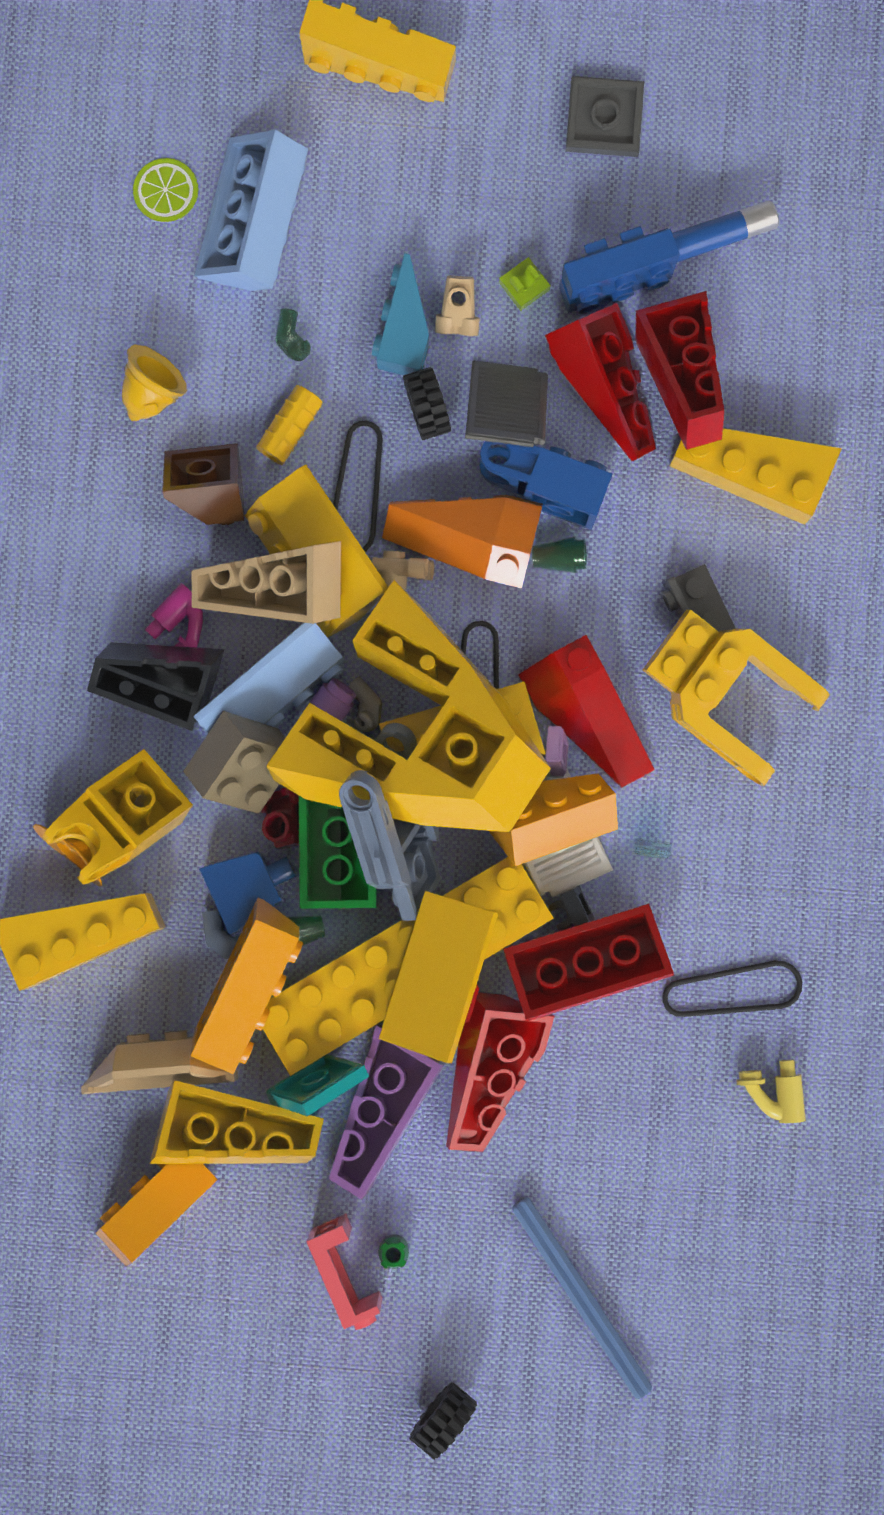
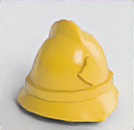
(149, 383)

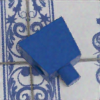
(239, 883)

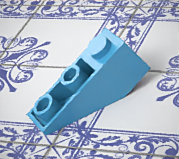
(405, 335)

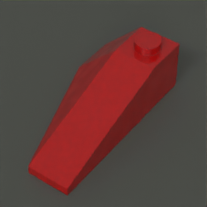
(598, 366)
(580, 698)
(491, 1066)

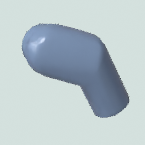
(215, 936)

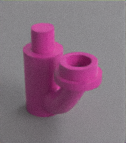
(172, 612)

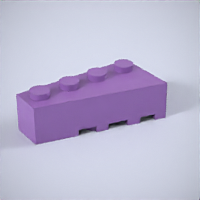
(381, 1112)

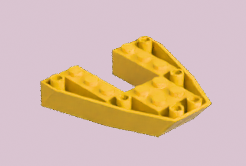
(470, 765)

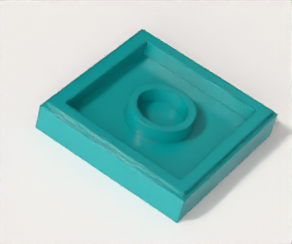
(316, 1084)

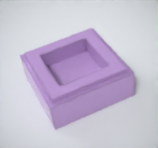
(557, 750)

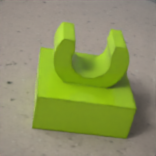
(524, 284)

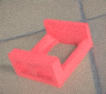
(322, 1245)

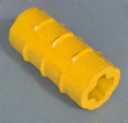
(289, 425)

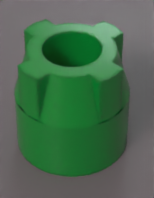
(397, 1242)

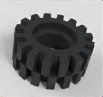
(427, 403)
(443, 1420)

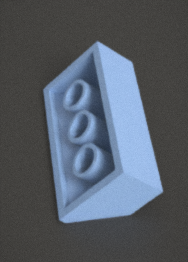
(252, 211)
(278, 680)

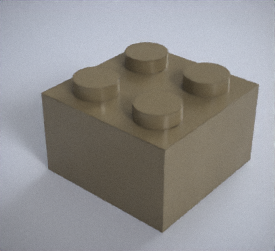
(234, 761)

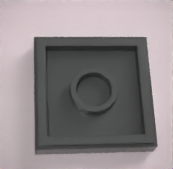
(604, 116)

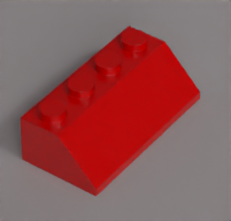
(588, 962)

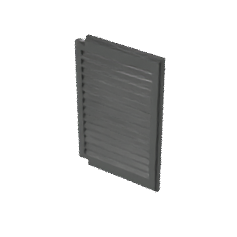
(507, 404)

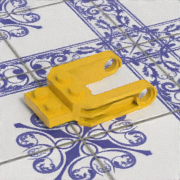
(702, 666)

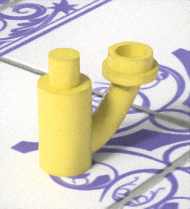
(789, 1093)

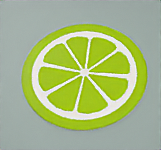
(165, 190)

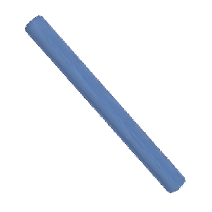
(582, 1298)

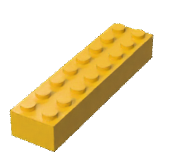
(358, 986)

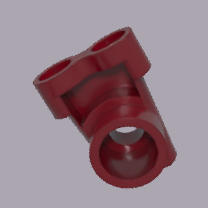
(282, 819)

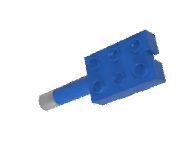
(652, 258)

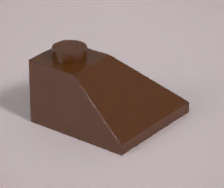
(205, 483)

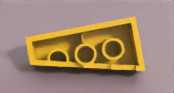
(763, 469)

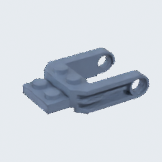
(391, 851)

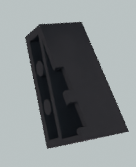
(157, 679)

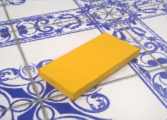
(438, 977)

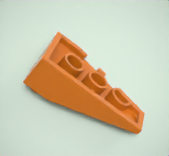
(474, 535)

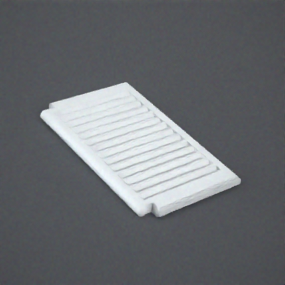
(568, 866)

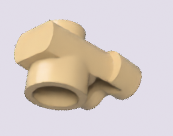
(457, 317)
(395, 567)

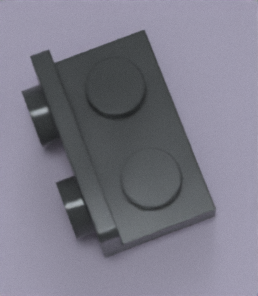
(697, 593)

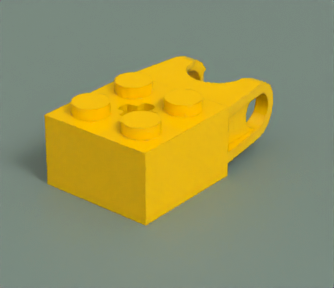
(121, 815)

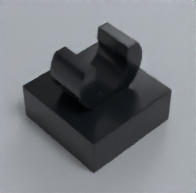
(576, 907)

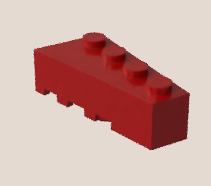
(682, 362)

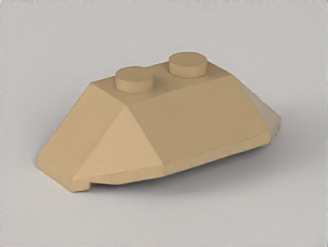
(153, 1064)

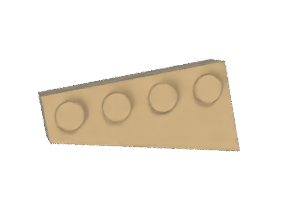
(281, 585)

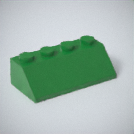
(328, 861)

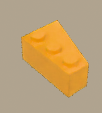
(559, 817)
(152, 1208)

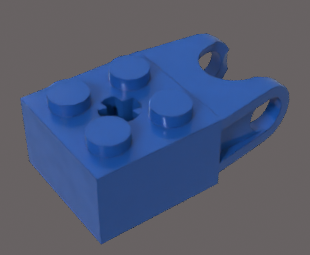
(549, 477)

